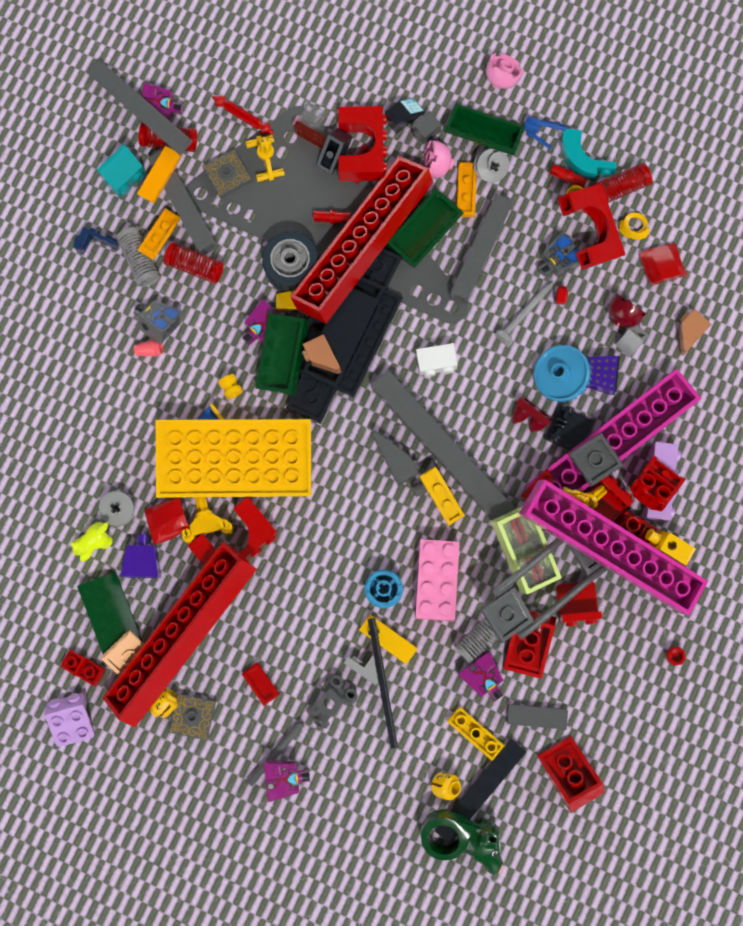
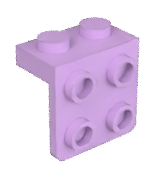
(69, 719)

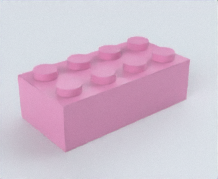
(437, 580)

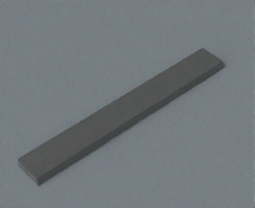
(139, 107)

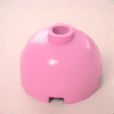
(503, 71)
(437, 159)

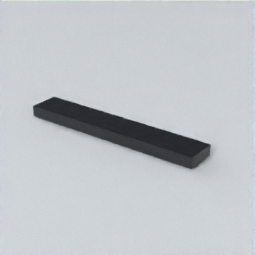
(484, 786)

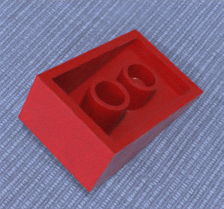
(530, 653)
(571, 774)

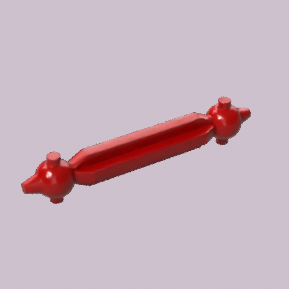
(242, 115)

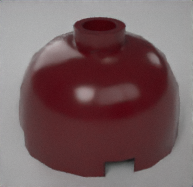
(624, 312)

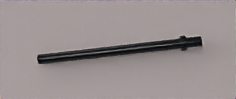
(382, 682)

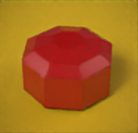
(561, 295)
(675, 656)

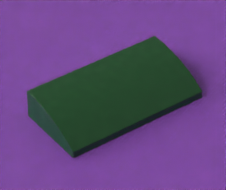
(484, 129)
(424, 228)
(282, 354)
(107, 609)

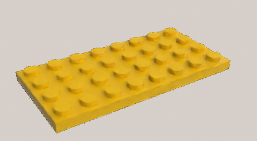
(233, 458)

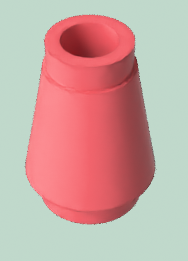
(148, 348)

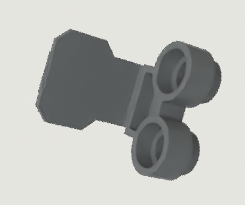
(322, 714)

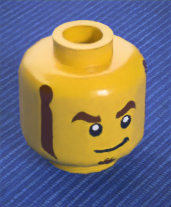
(164, 704)
(446, 786)

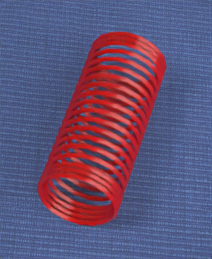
(145, 132)
(644, 176)
(172, 253)

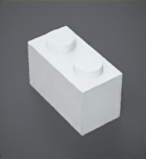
(436, 360)

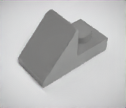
(368, 672)

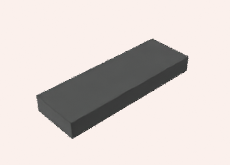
(537, 716)

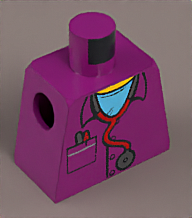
(161, 100)
(257, 323)
(483, 677)
(283, 779)

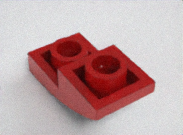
(83, 668)

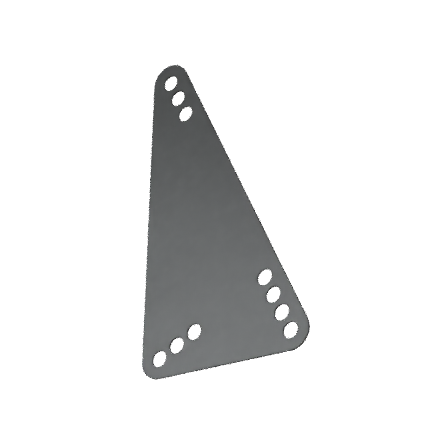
(291, 201)

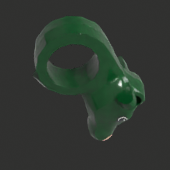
(477, 840)

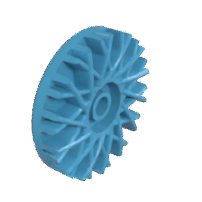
(571, 382)

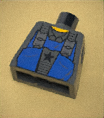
(559, 256)
(158, 320)

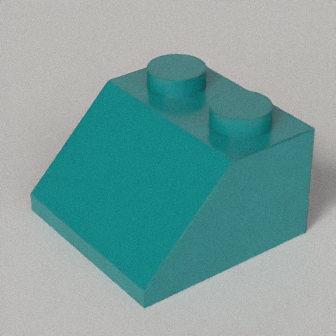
(121, 171)

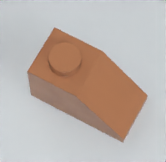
(691, 329)
(321, 355)

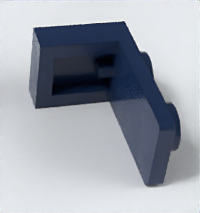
(83, 240)

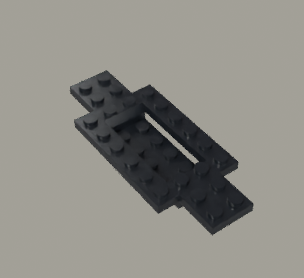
(343, 332)

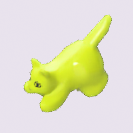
(93, 539)

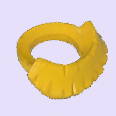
(625, 230)

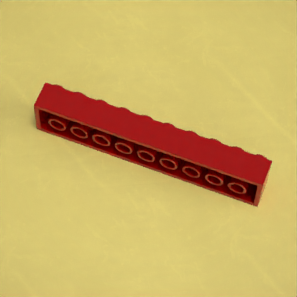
(362, 239)
(179, 634)

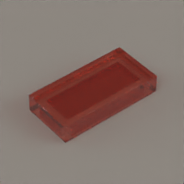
(309, 134)

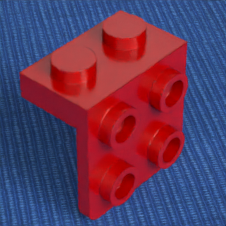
(614, 501)
(581, 607)

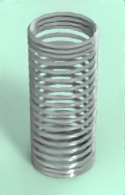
(144, 276)
(461, 649)

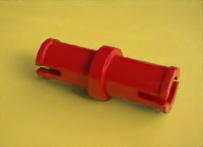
(568, 176)
(331, 216)

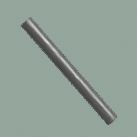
(276, 752)

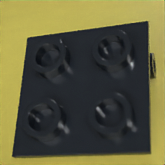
(568, 428)

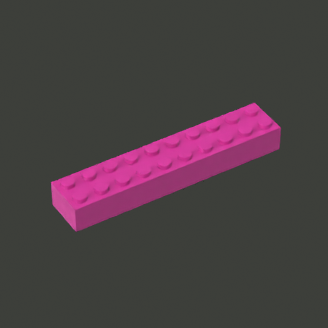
(632, 426)
(613, 547)

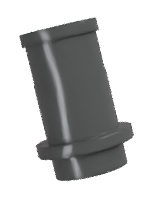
(419, 489)

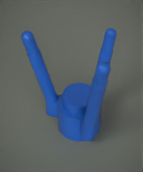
(534, 125)

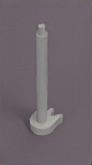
(503, 335)

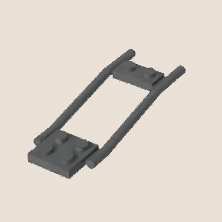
(508, 612)

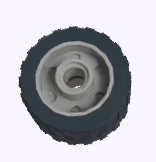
(279, 254)

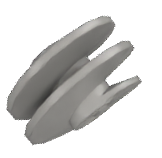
(498, 168)
(113, 517)

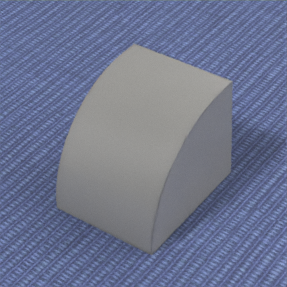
(632, 340)

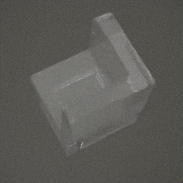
(312, 116)

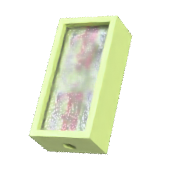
(520, 543)

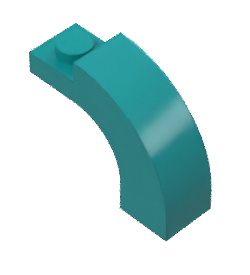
(577, 159)

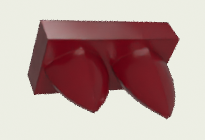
(526, 408)

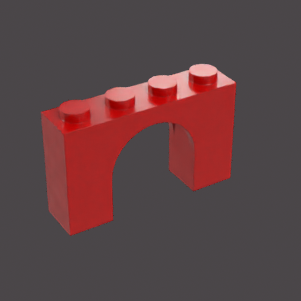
(370, 122)
(595, 204)
(259, 529)

